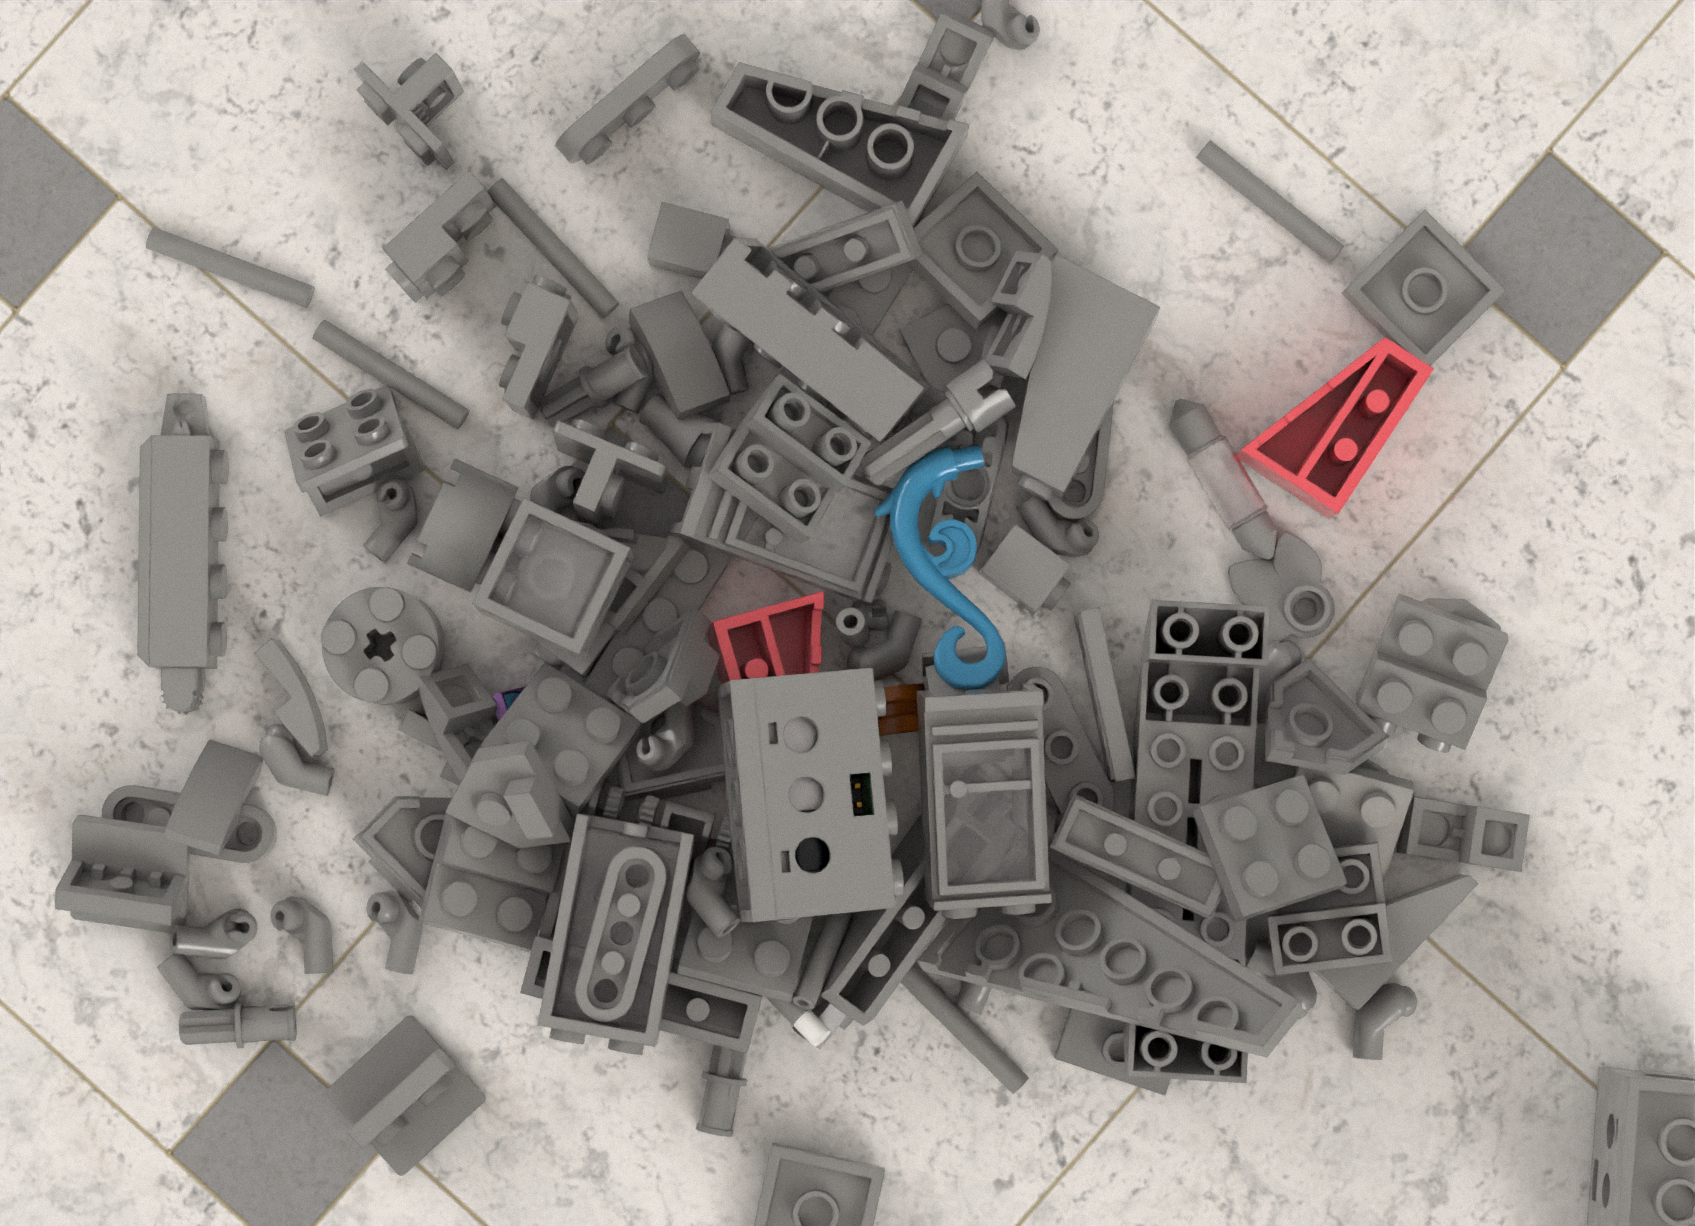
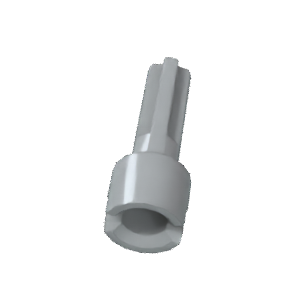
(960, 409)

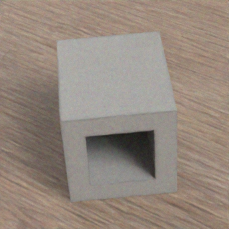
(688, 240)
(1027, 571)

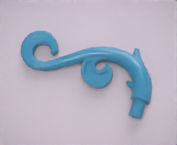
(933, 572)

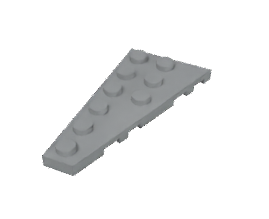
(1114, 960)

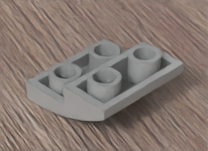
(789, 459)
(1339, 926)

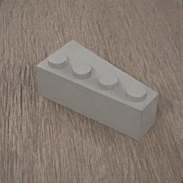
(840, 139)
(811, 338)

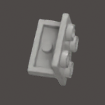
(423, 96)
(351, 449)
(609, 465)
(125, 875)
(404, 1096)

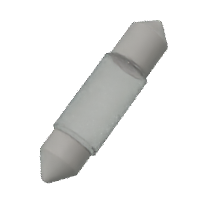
(1224, 478)

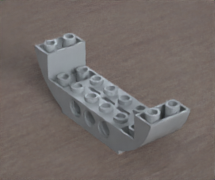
(1189, 751)

